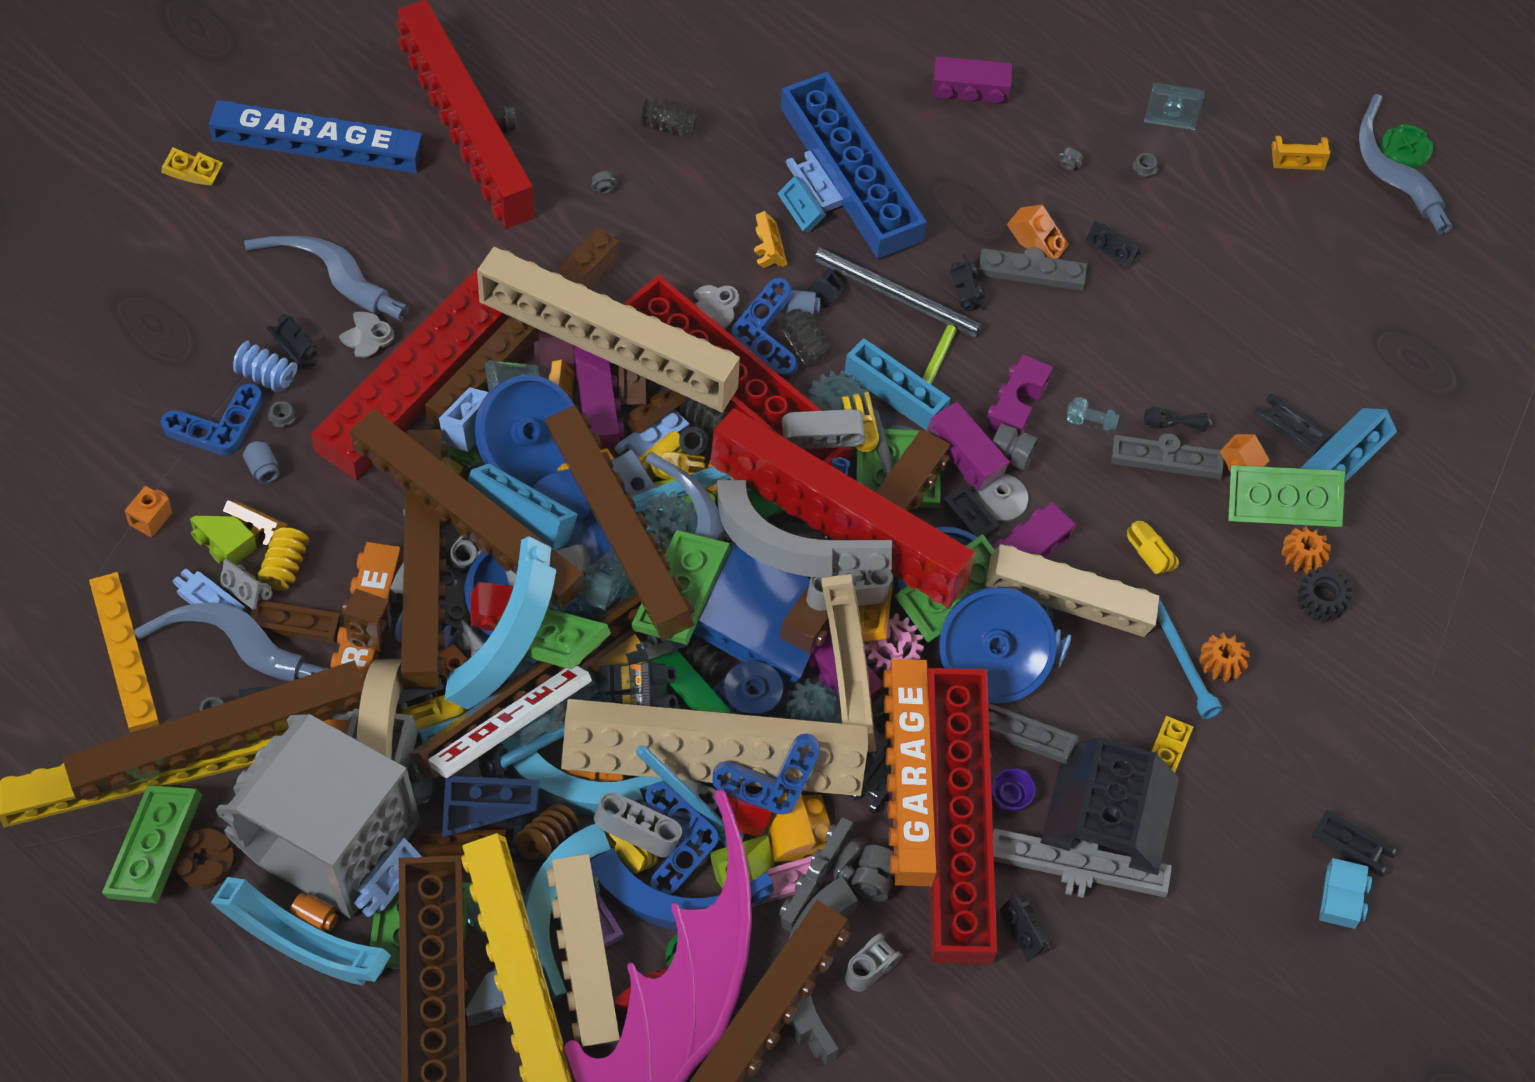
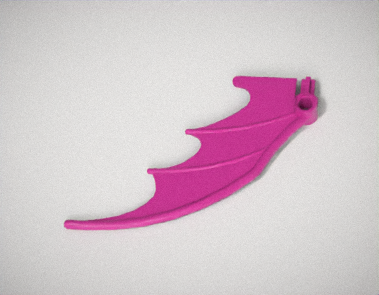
(686, 1010)

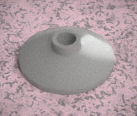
(1005, 506)

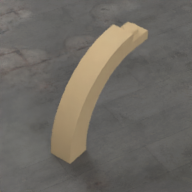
(849, 653)
(379, 704)

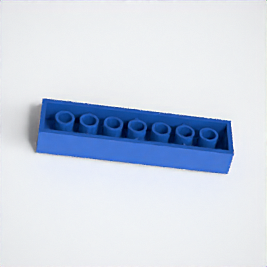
(853, 164)

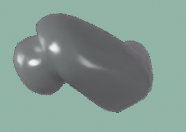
(848, 854)

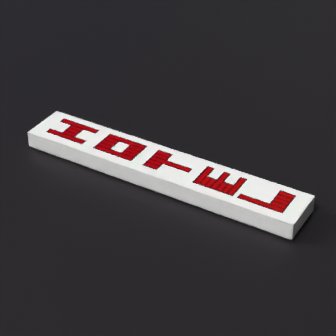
(509, 721)

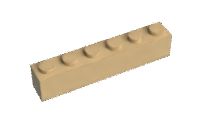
(1074, 590)
(584, 951)

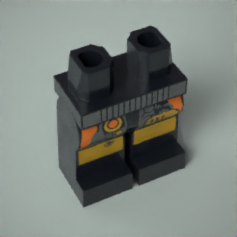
(644, 681)

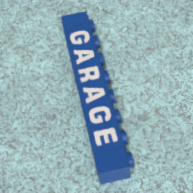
(316, 136)

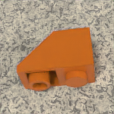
(1035, 228)

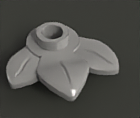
(719, 310)
(365, 334)

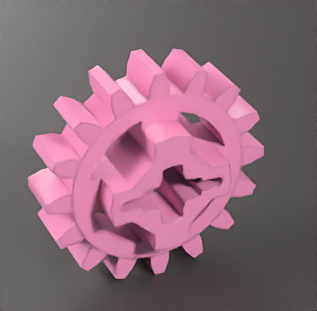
(898, 635)

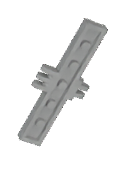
(1079, 865)

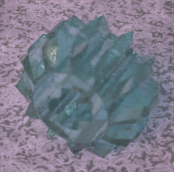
(810, 693)

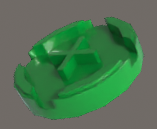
(1407, 146)

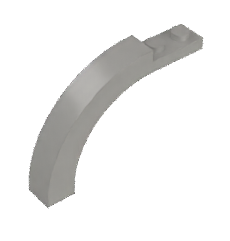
(792, 552)

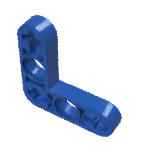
(758, 326)
(216, 432)
(771, 787)
(689, 832)

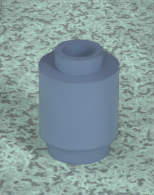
(803, 300)
(261, 462)

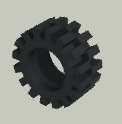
(1329, 581)

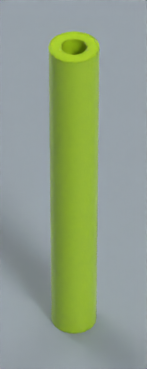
(939, 354)

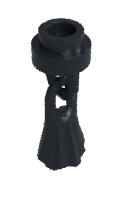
(1196, 421)

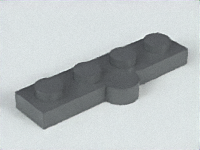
(1032, 268)
(1167, 456)
(819, 868)

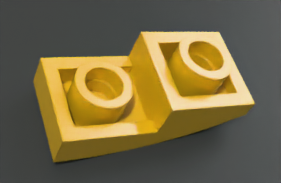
(192, 169)
(1172, 741)

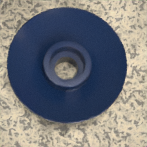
(753, 676)

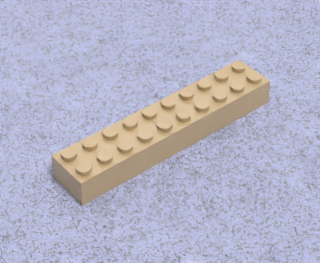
(608, 329)
(692, 742)

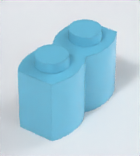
(1344, 893)

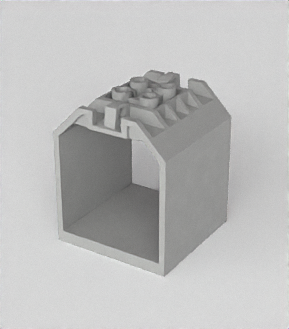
(320, 810)

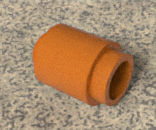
(314, 912)

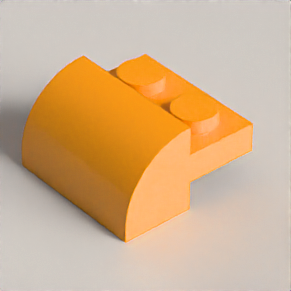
(800, 830)

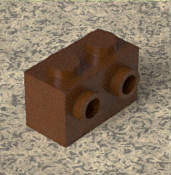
(367, 620)

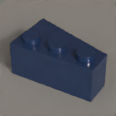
(485, 801)

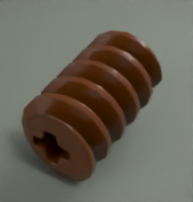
(547, 832)

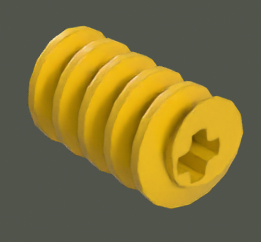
(282, 558)

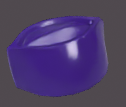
(1012, 790)

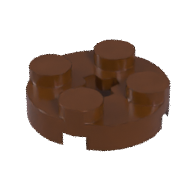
(214, 870)

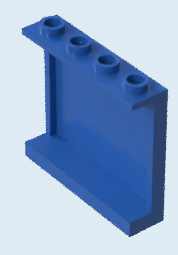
(748, 614)

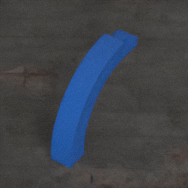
(651, 904)

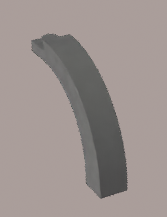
(807, 1023)

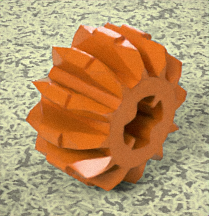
(1306, 550)
(1214, 661)

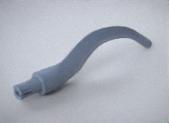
(1399, 175)
(342, 271)
(709, 520)
(246, 635)

